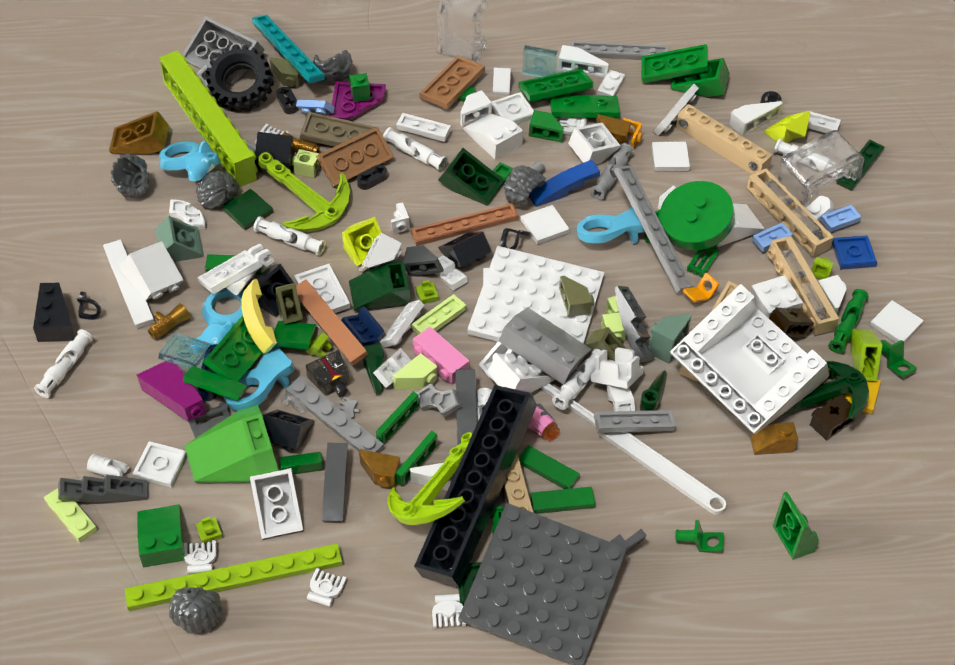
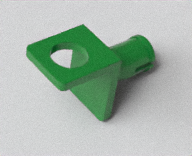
(895, 358)
(700, 538)

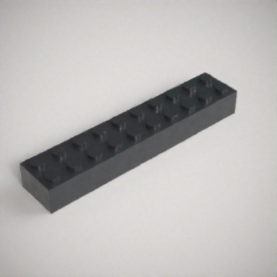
(479, 481)

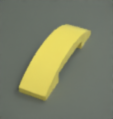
(261, 334)

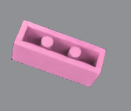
(440, 353)

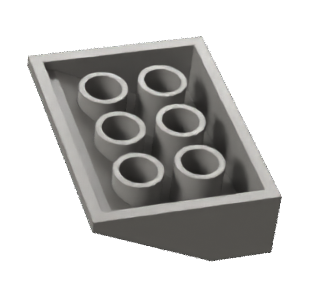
(214, 38)
(544, 344)

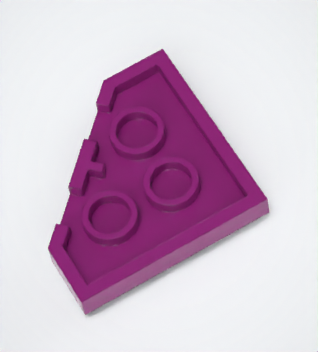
(344, 104)

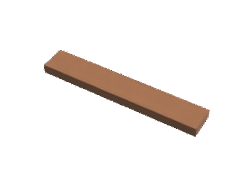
(464, 224)
(330, 323)

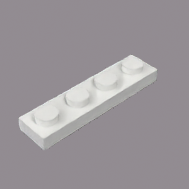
(672, 116)

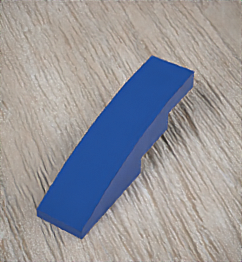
(568, 180)

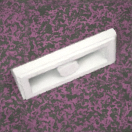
(238, 286)

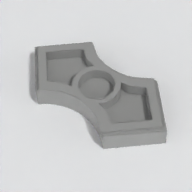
(445, 401)

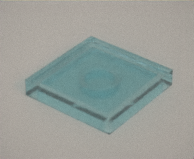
(539, 61)
(184, 350)

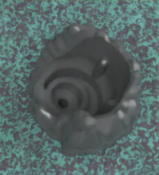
(336, 67)
(130, 175)
(520, 184)
(216, 189)
(195, 609)

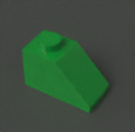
(359, 87)
(545, 126)

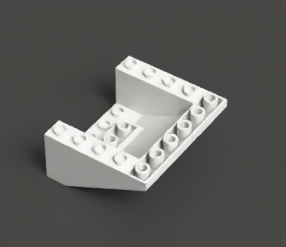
(749, 361)

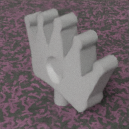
(349, 407)

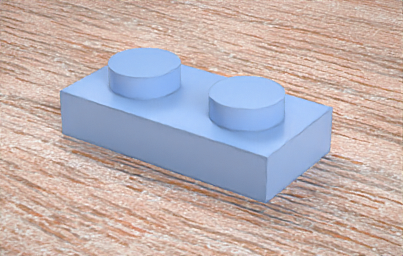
(315, 106)
(840, 218)
(765, 237)

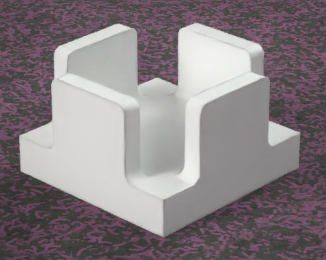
(617, 373)

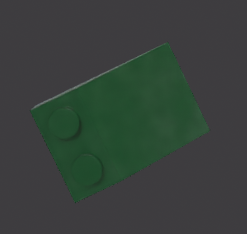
(471, 178)

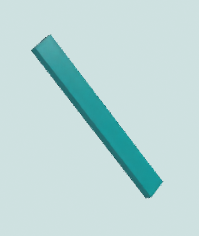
(288, 49)

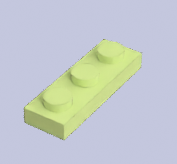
(440, 315)
(71, 516)

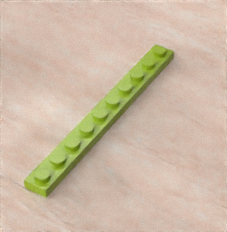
(236, 576)

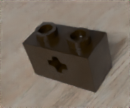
(791, 321)
(832, 417)

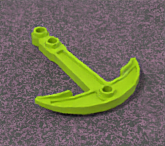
(320, 205)
(419, 508)

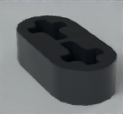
(290, 99)
(371, 177)

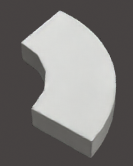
(187, 213)

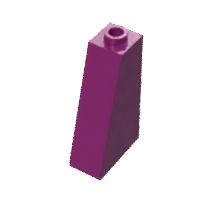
(166, 385)

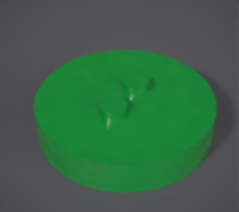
(697, 215)

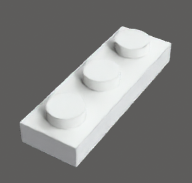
(423, 127)
(402, 324)

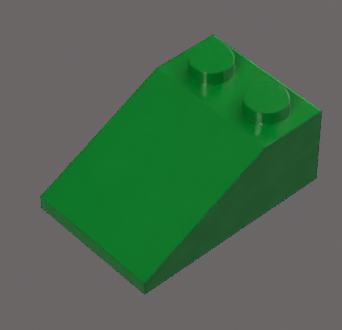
(709, 83)
(794, 529)
(160, 536)

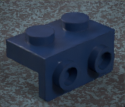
(364, 327)

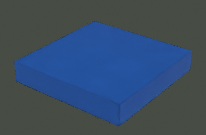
(854, 252)

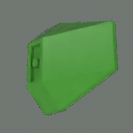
(232, 450)

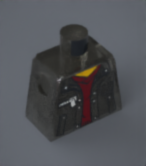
(329, 374)

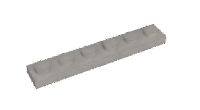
(334, 417)

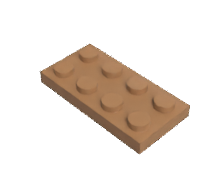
(452, 82)
(355, 156)

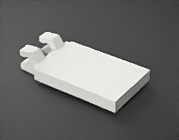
(235, 268)

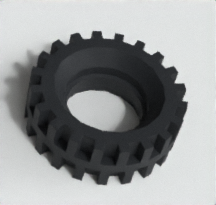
(235, 60)

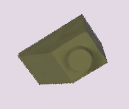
(285, 72)
(575, 297)
(288, 303)
(604, 340)

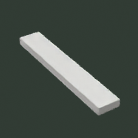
(134, 300)

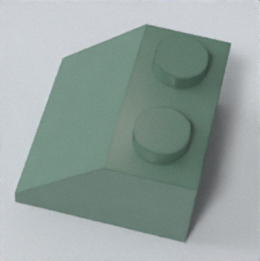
(179, 239)
(668, 334)

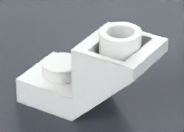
(621, 398)

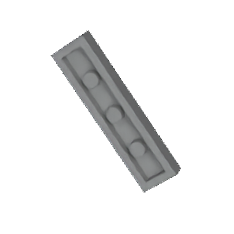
(634, 421)

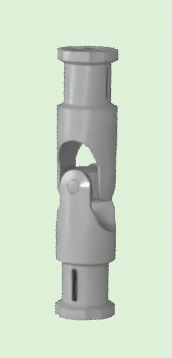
(608, 176)

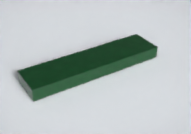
(870, 152)

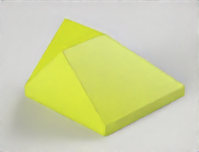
(790, 127)
(359, 238)

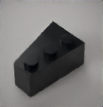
(51, 315)

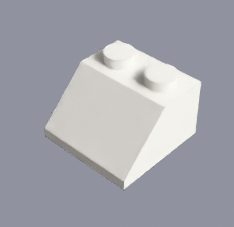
(593, 143)
(383, 250)

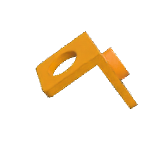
(637, 135)
(699, 293)

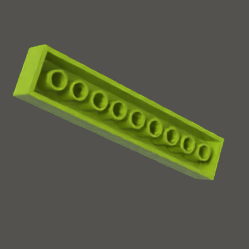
(208, 118)

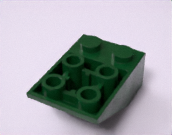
(381, 287)

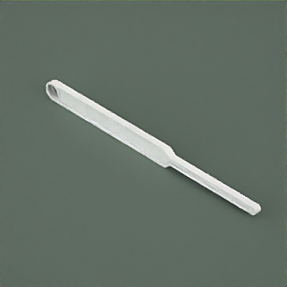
(651, 460)

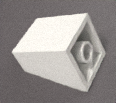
(152, 271)

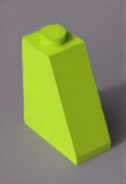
(866, 353)

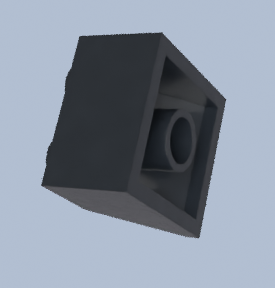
(277, 145)
(466, 249)
(268, 281)
(287, 429)

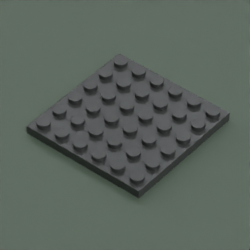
(543, 585)

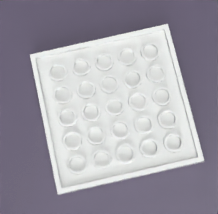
(530, 281)

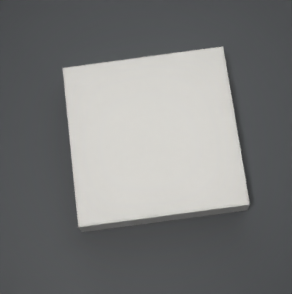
(514, 108)
(670, 156)
(544, 224)
(896, 322)
(160, 464)

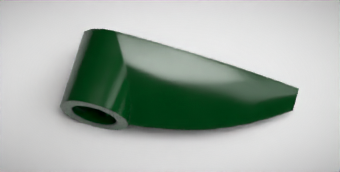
(371, 362)
(652, 396)

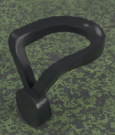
(771, 97)
(505, 233)
(82, 300)

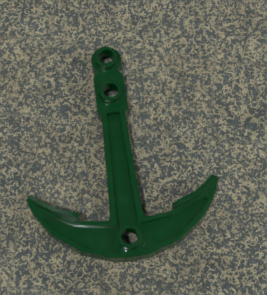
(849, 381)

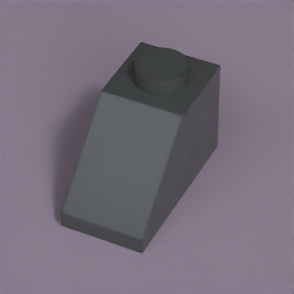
(421, 261)

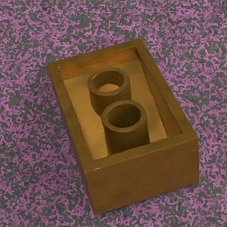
(140, 136)

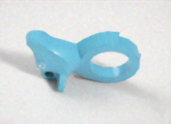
(197, 162)
(616, 226)
(219, 324)
(271, 368)

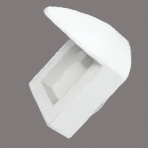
(820, 206)

